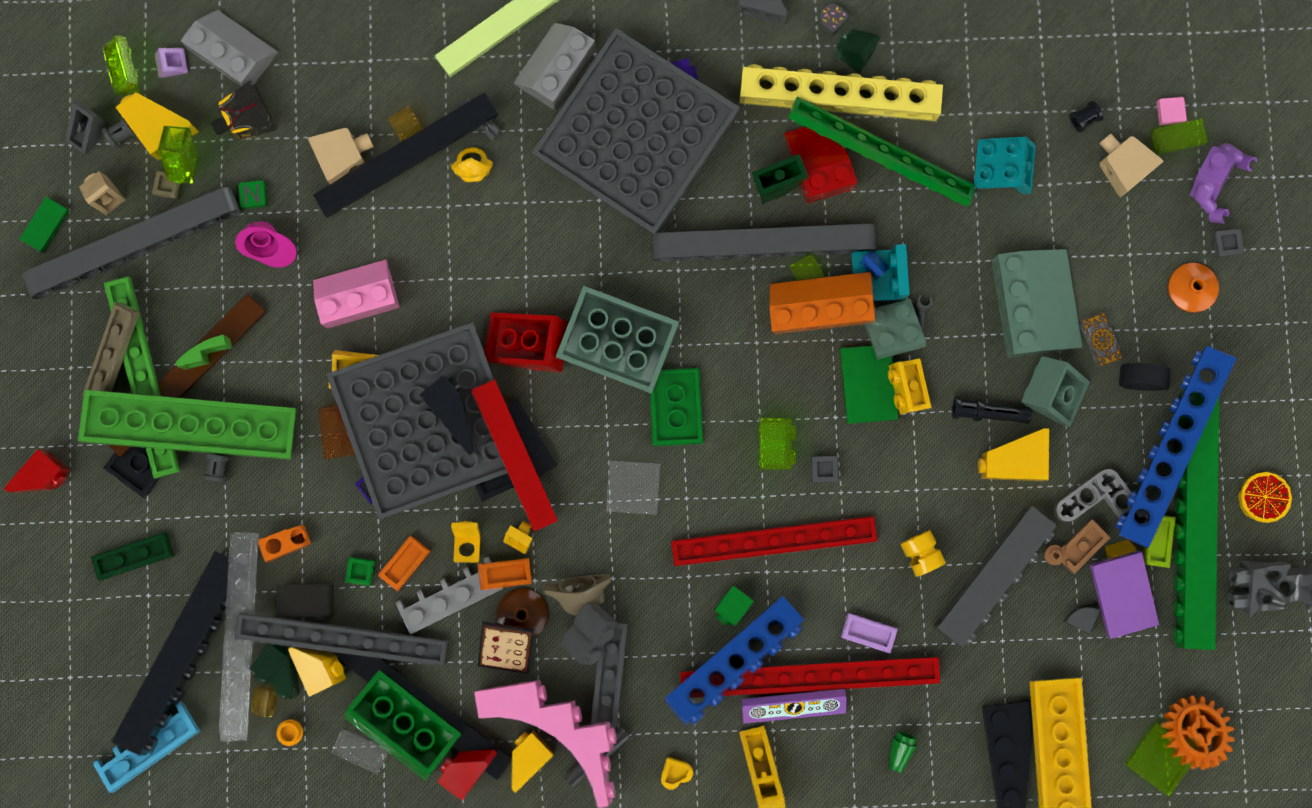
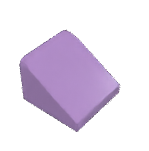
(170, 62)

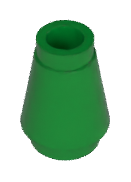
(902, 749)

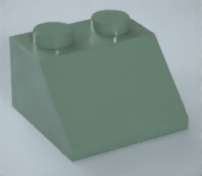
(1055, 390)

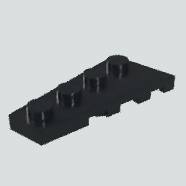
(1009, 748)

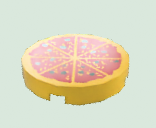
(1265, 497)

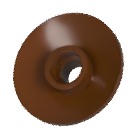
(524, 600)

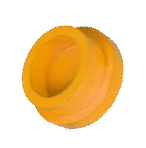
(290, 732)

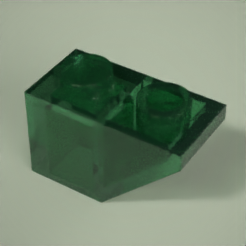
(278, 669)

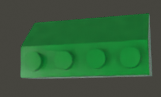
(402, 725)

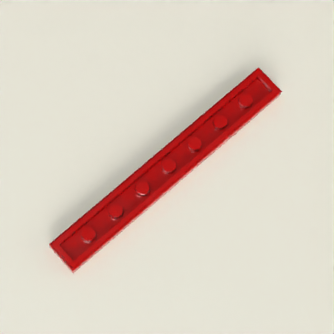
(774, 541)

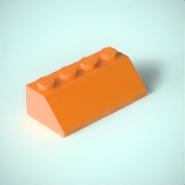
(822, 303)

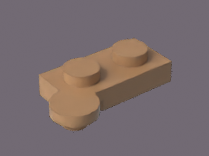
(1078, 547)

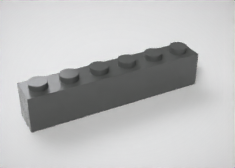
(994, 576)

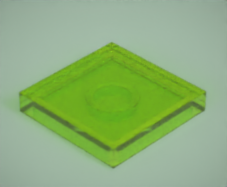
(1155, 761)

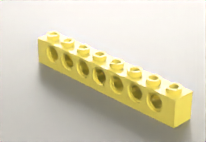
(852, 102)

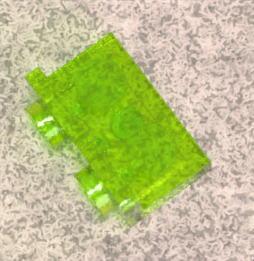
(120, 66)

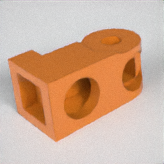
(284, 543)

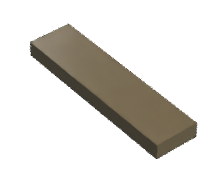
(112, 348)

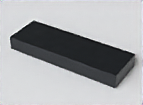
(532, 441)

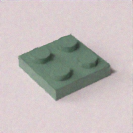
(895, 330)

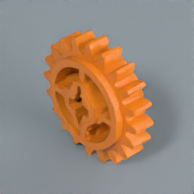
(1208, 724)

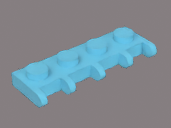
(129, 765)

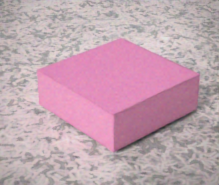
(1171, 111)

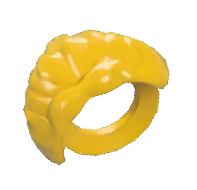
(471, 169)

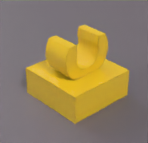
(519, 537)

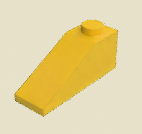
(762, 768)

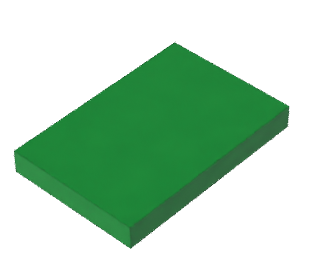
(866, 386)
(676, 408)

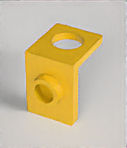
(466, 533)

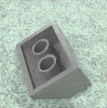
(229, 48)
(556, 64)

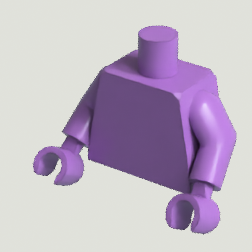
(1214, 175)

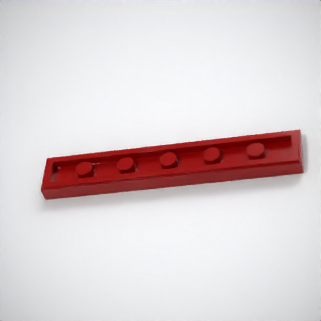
(514, 455)

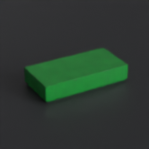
(44, 225)

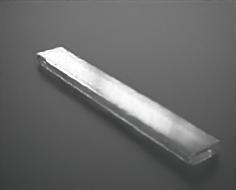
(238, 653)

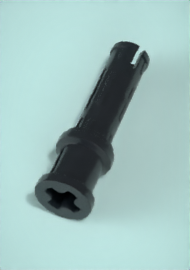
(979, 410)

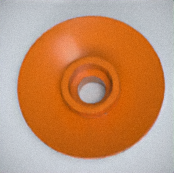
(1185, 295)

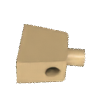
(339, 152)
(1127, 162)

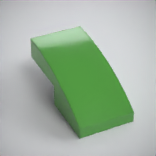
(198, 354)

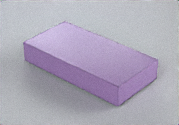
(868, 633)

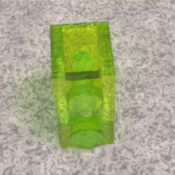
(178, 154)
(775, 444)

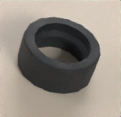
(1144, 377)

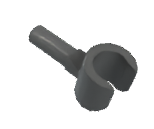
(922, 310)

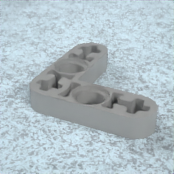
(1099, 492)

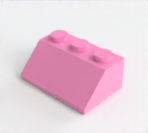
(355, 294)

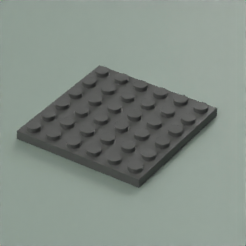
(636, 131)
(396, 435)

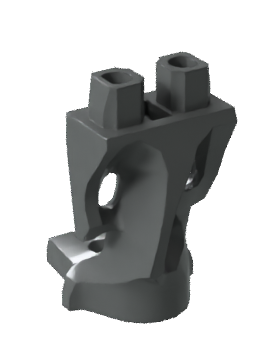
(1264, 579)

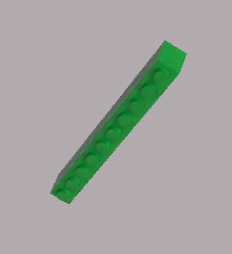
(1197, 539)

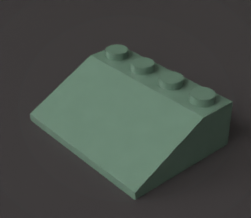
(1036, 302)
(617, 339)

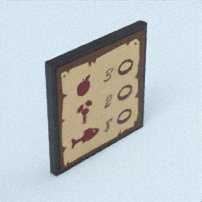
(505, 647)

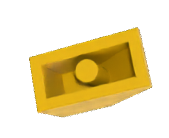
(317, 669)
(528, 758)

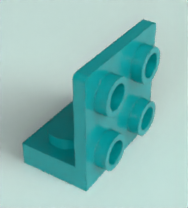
(1005, 164)
(895, 281)

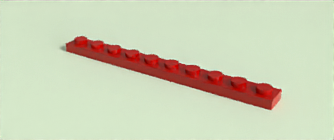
(831, 676)

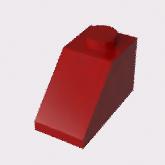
(38, 474)
(464, 771)

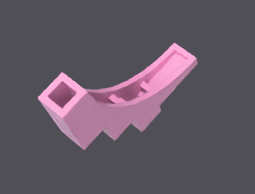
(587, 742)

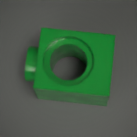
(732, 606)

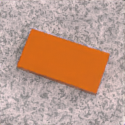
(404, 563)
(504, 574)

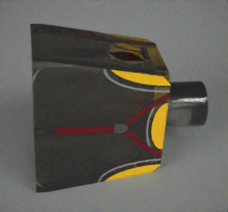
(244, 114)

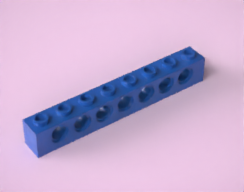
(1220, 366)

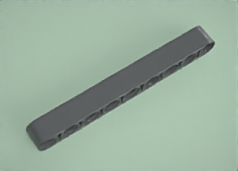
(763, 242)
(131, 243)

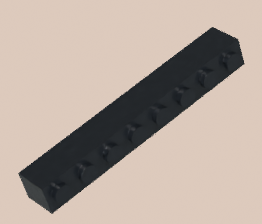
(176, 661)

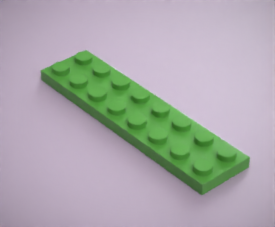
(187, 425)

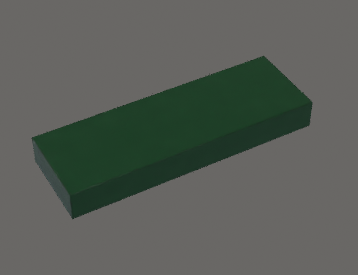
(132, 556)

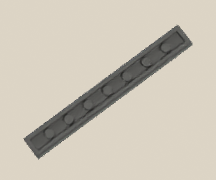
(340, 639)

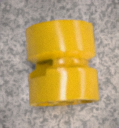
(923, 553)

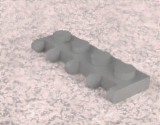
(444, 602)

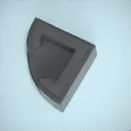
(1083, 619)

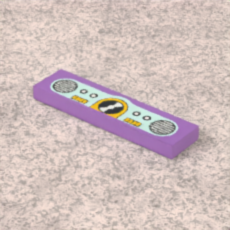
(794, 706)

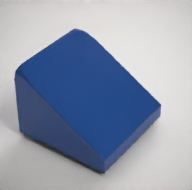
(873, 263)

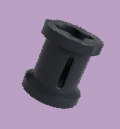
(1086, 116)

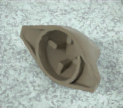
(577, 591)

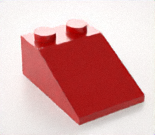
(825, 163)
(525, 341)

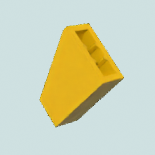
(148, 120)
(1018, 460)

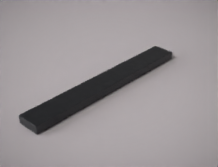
(405, 155)
(469, 739)

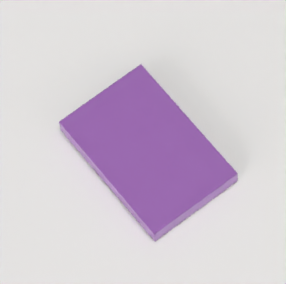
(1124, 594)

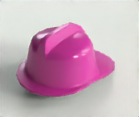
(265, 245)

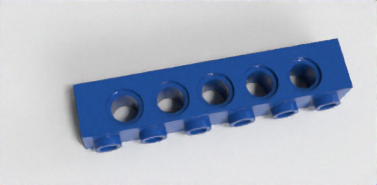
(779, 613)

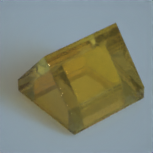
(263, 702)

